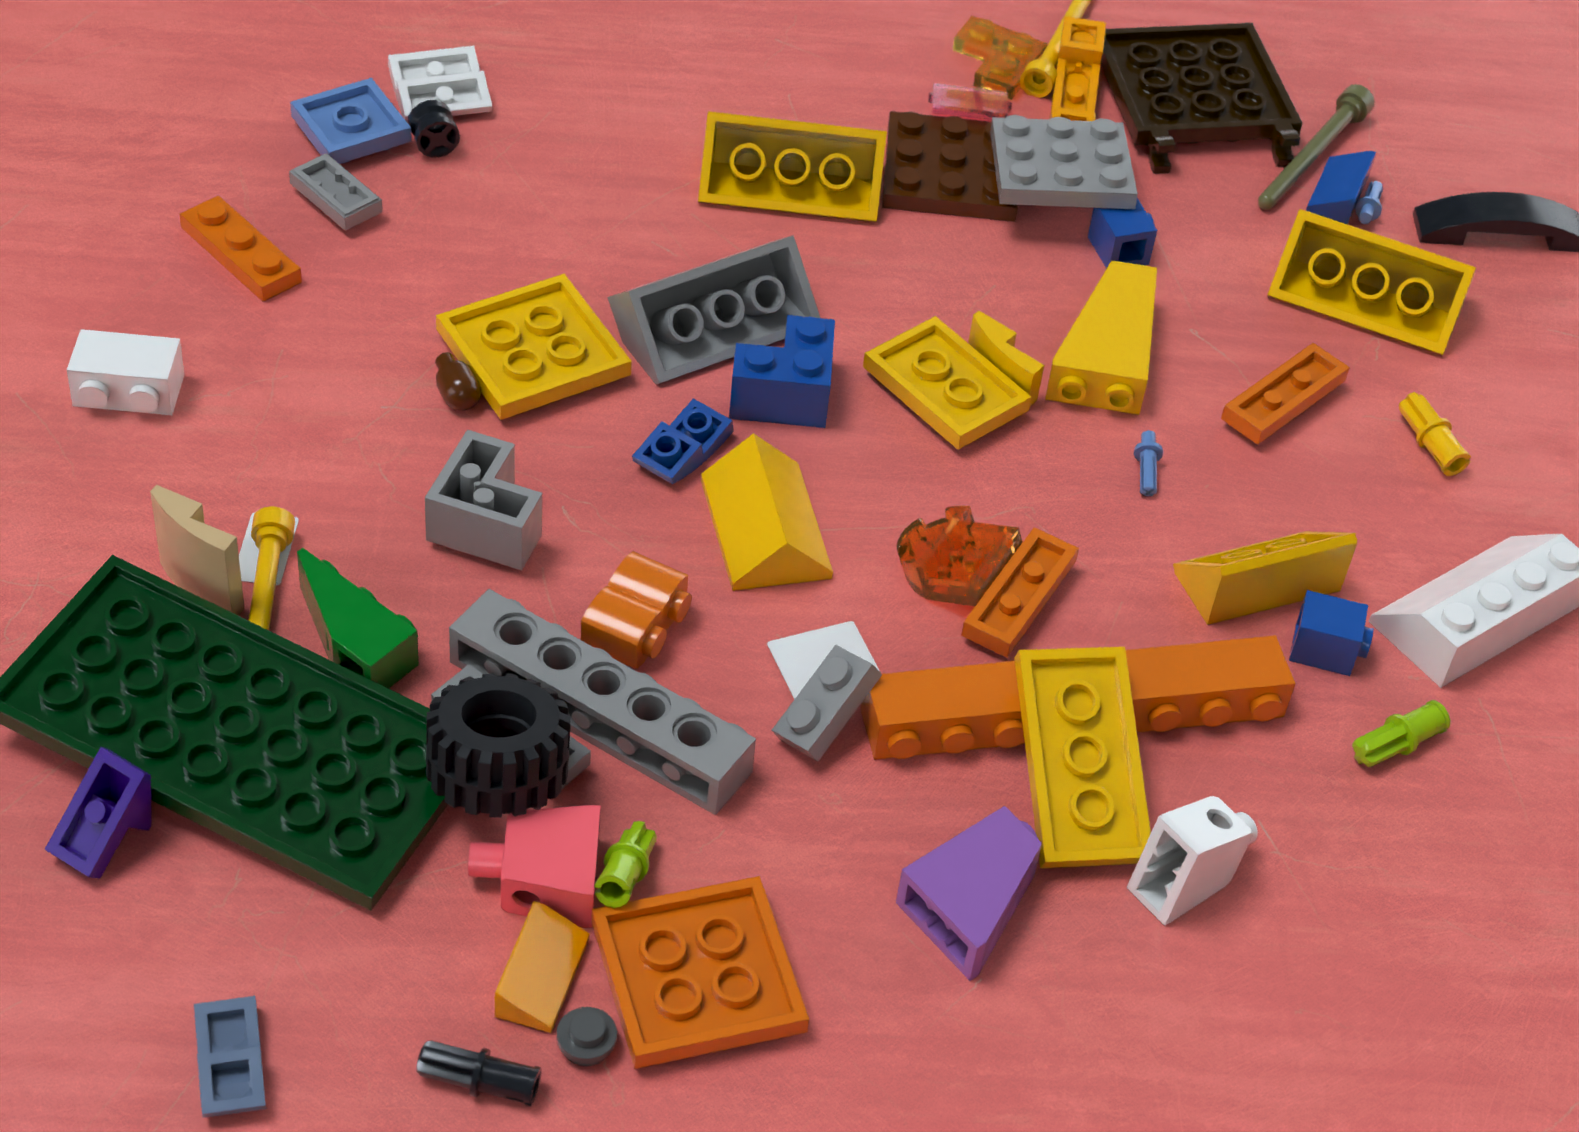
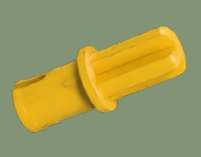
(1434, 434)

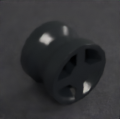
(433, 128)

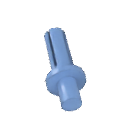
(1369, 207)
(1148, 454)

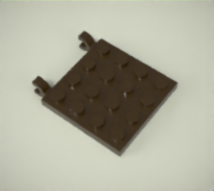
(1198, 88)

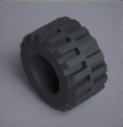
(497, 745)

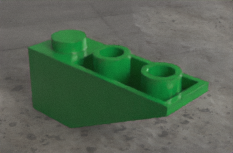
(355, 625)

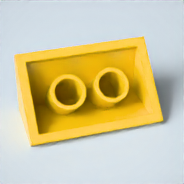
(764, 518)
(1266, 573)

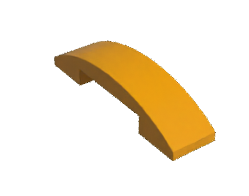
(1078, 69)

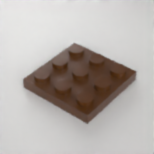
(942, 167)

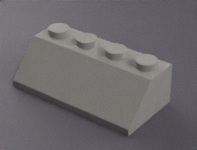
(706, 310)

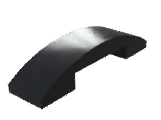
(1497, 212)

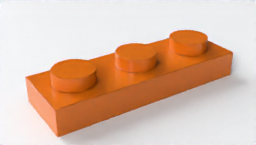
(240, 248)
(1285, 393)
(1020, 592)

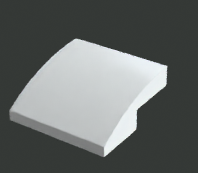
(440, 75)

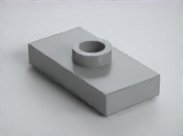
(335, 191)

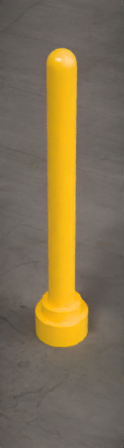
(1041, 74)
(272, 533)

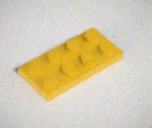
(1082, 756)

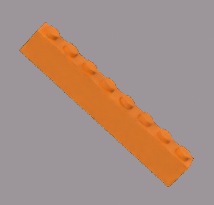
(1169, 688)

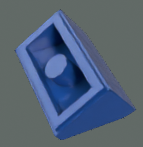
(1341, 185)

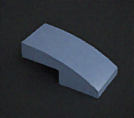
(229, 1057)

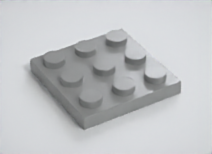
(1062, 163)

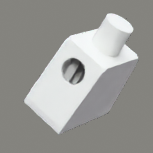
(1190, 857)

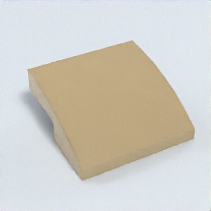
(194, 553)

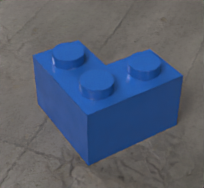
(787, 382)

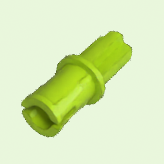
(1401, 734)
(625, 865)

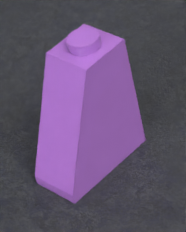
(971, 887)

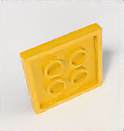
(533, 345)

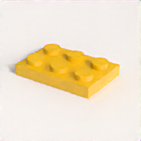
(946, 382)

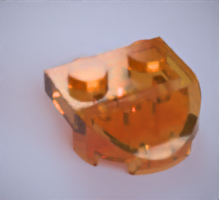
(955, 556)

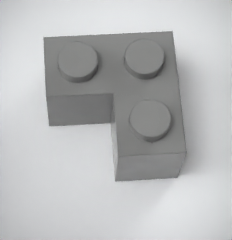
(479, 505)

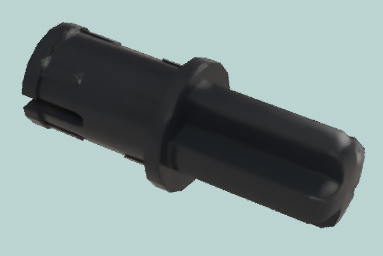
(479, 1072)

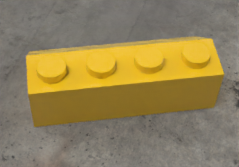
(792, 166)
(1371, 281)

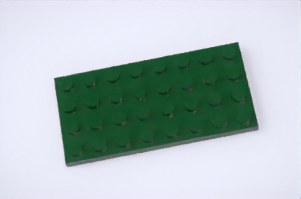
(232, 728)

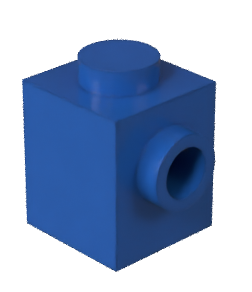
(1123, 234)
(1330, 633)

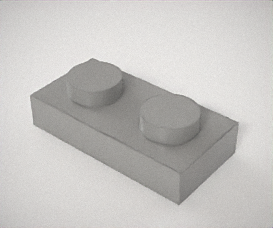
(826, 702)

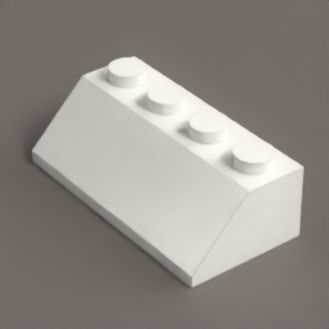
(1484, 605)

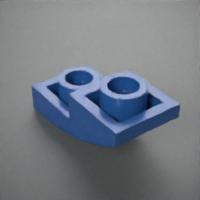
(685, 444)

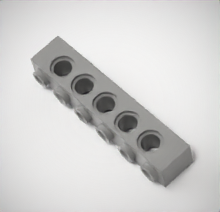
(609, 701)

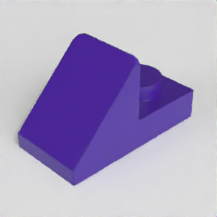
(102, 809)

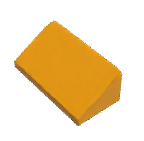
(540, 969)

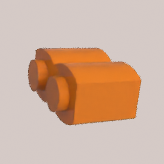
(636, 610)

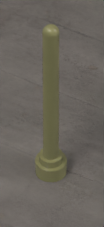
(1351, 107)

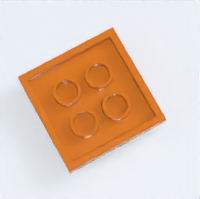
(698, 972)

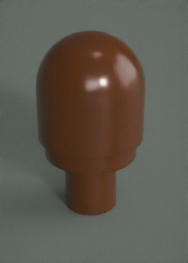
(457, 383)

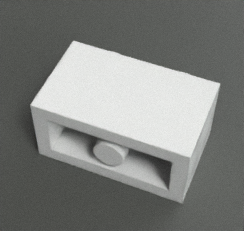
(125, 372)

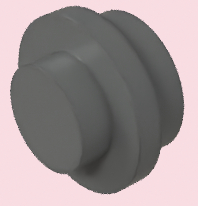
(586, 1036)

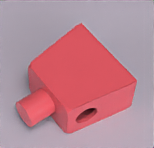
(545, 859)

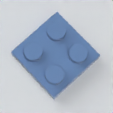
(351, 121)

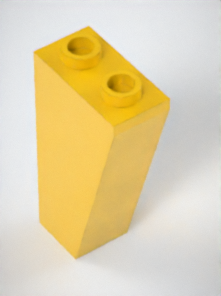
(1109, 344)

